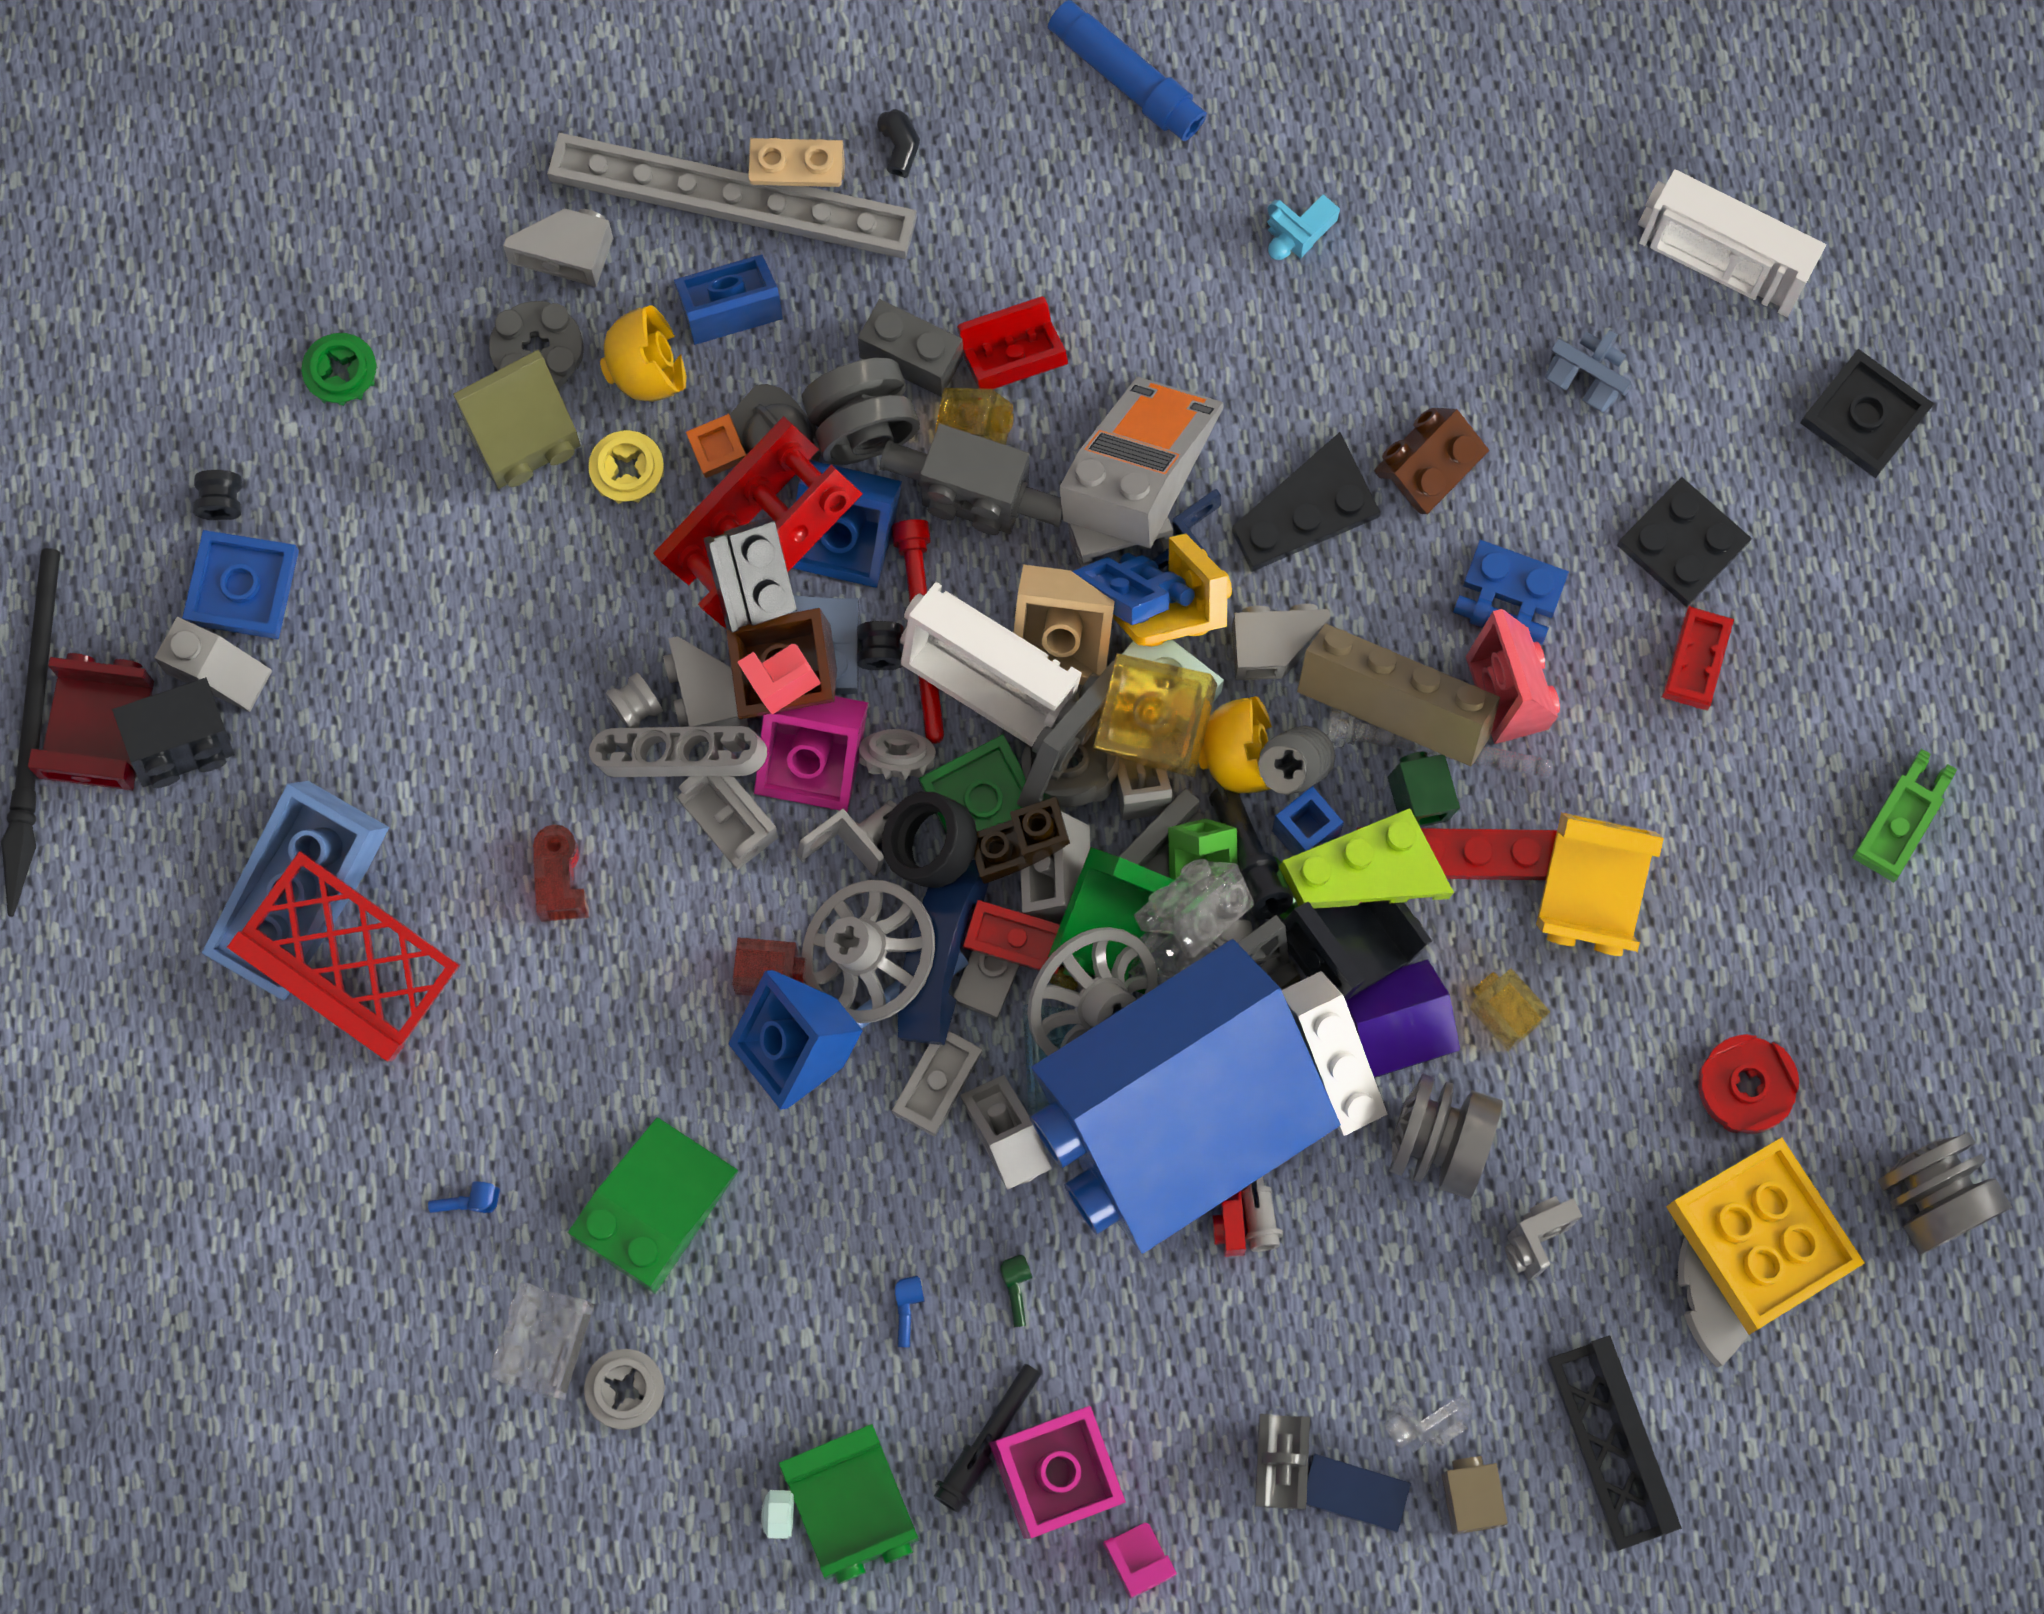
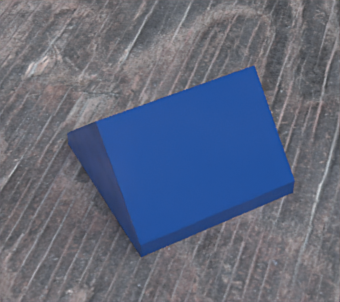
(729, 299)

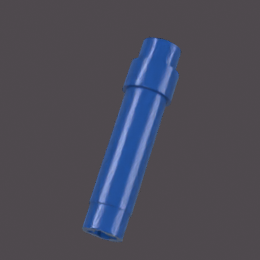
(1159, 97)

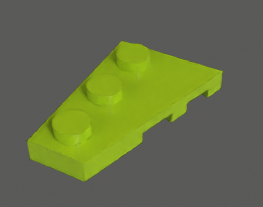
(1368, 865)

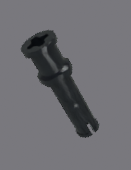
(1255, 865)

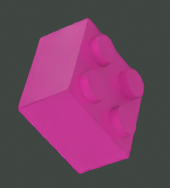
(1057, 1472)

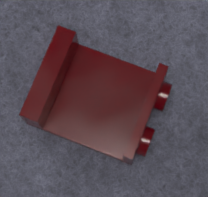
(82, 730)

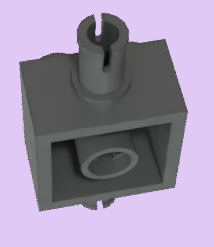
(973, 481)

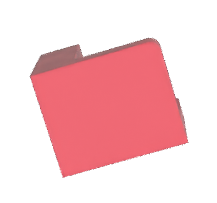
(780, 677)

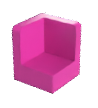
(1139, 1560)

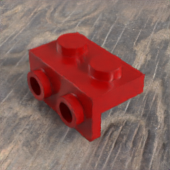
(1011, 344)

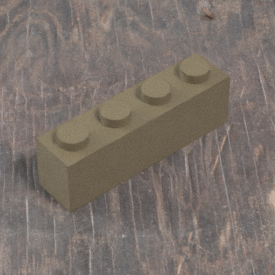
(1398, 694)

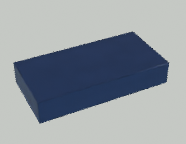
(1356, 1493)

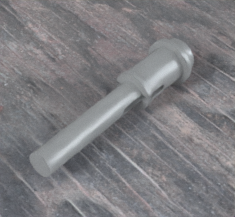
(1260, 1221)

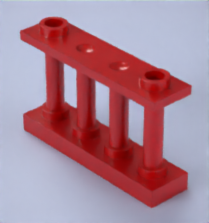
(745, 493)

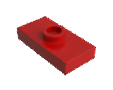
(1697, 658)

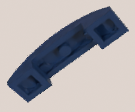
(949, 907)

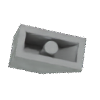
(563, 245)
(197, 653)
(1006, 1132)

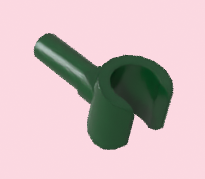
(1013, 1273)

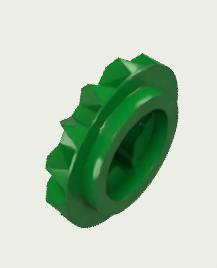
(345, 349)

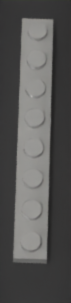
(730, 196)

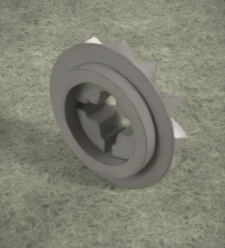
(897, 754)
(617, 1366)

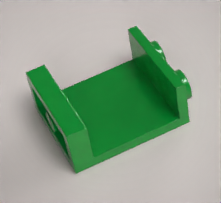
(1107, 896)
(850, 1504)

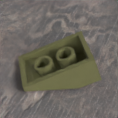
(517, 420)

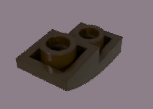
(1021, 842)

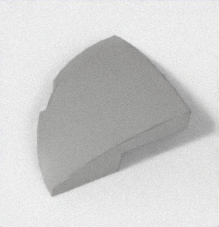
(1711, 1317)

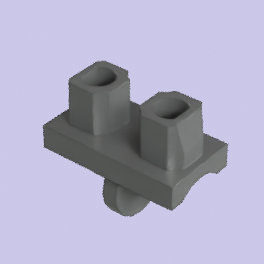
(1282, 1461)

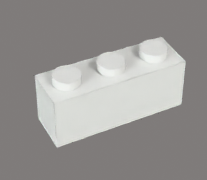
(1335, 1051)

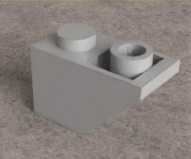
(1273, 641)
(704, 687)

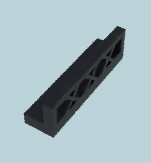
(1632, 1438)

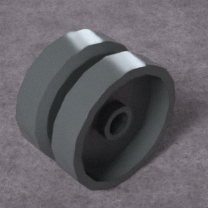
(860, 410)

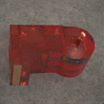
(554, 861)

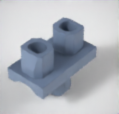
(1570, 361)

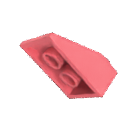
(1511, 667)

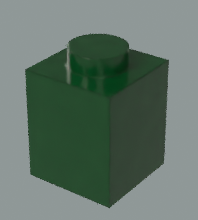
(1424, 787)

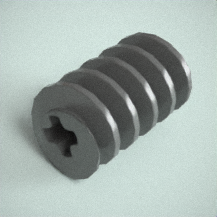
(1287, 774)

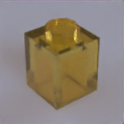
(1508, 1008)

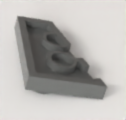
(1058, 745)

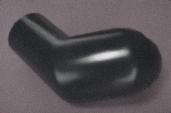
(905, 140)

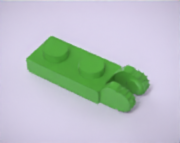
(1903, 820)

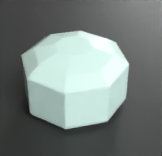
(778, 1514)

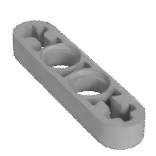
(675, 759)

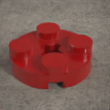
(1738, 1110)

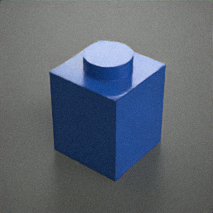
(1307, 823)

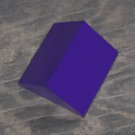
(1404, 1019)

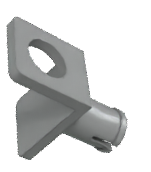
(859, 837)

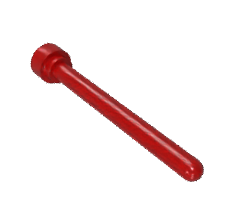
(912, 540)

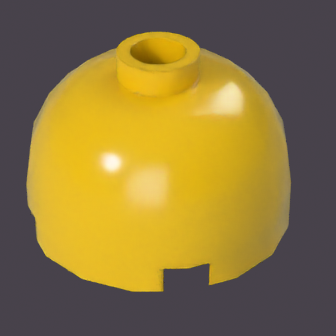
(637, 354)
(1234, 745)

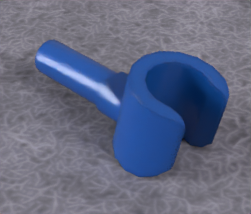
(482, 1199)
(907, 1292)

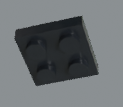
(1867, 413)
(1684, 541)

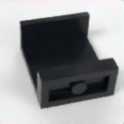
(1354, 942)

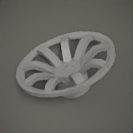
(862, 947)
(1099, 996)

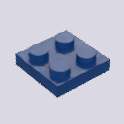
(240, 584)

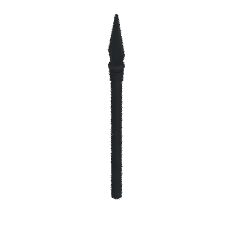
(19, 841)

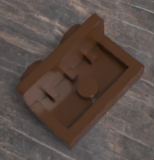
(1432, 457)

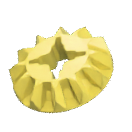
(626, 446)

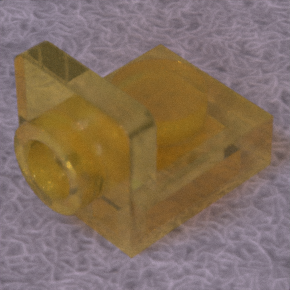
(976, 412)

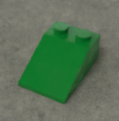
(652, 1204)

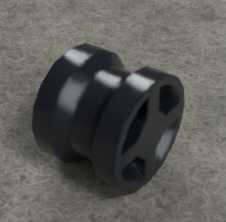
(217, 495)
(880, 645)

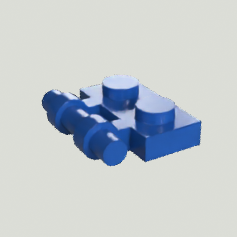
(1515, 580)
(1136, 586)

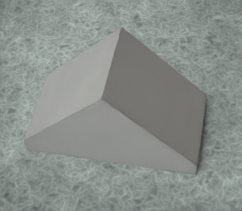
(1141, 790)

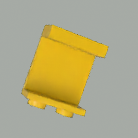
(1596, 883)

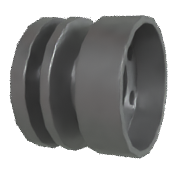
(1445, 1136)
(1944, 1192)

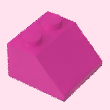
(813, 753)

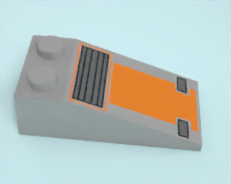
(1137, 461)

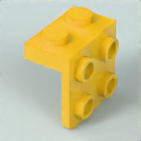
(1205, 612)

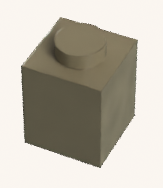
(1474, 1496)

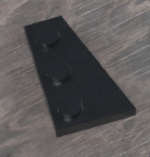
(1307, 508)

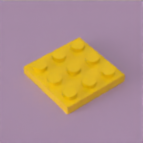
(1765, 1235)

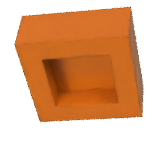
(716, 445)

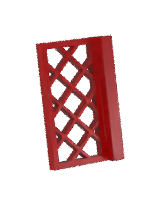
(320, 992)

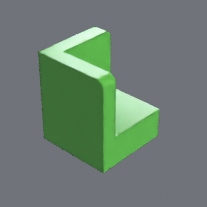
(1201, 840)

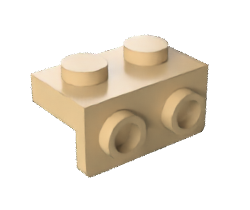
(796, 162)

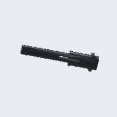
(960, 1481)

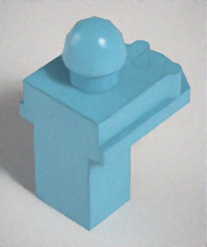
(1297, 232)

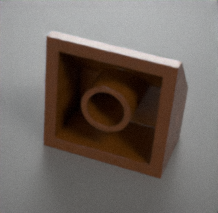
(813, 637)

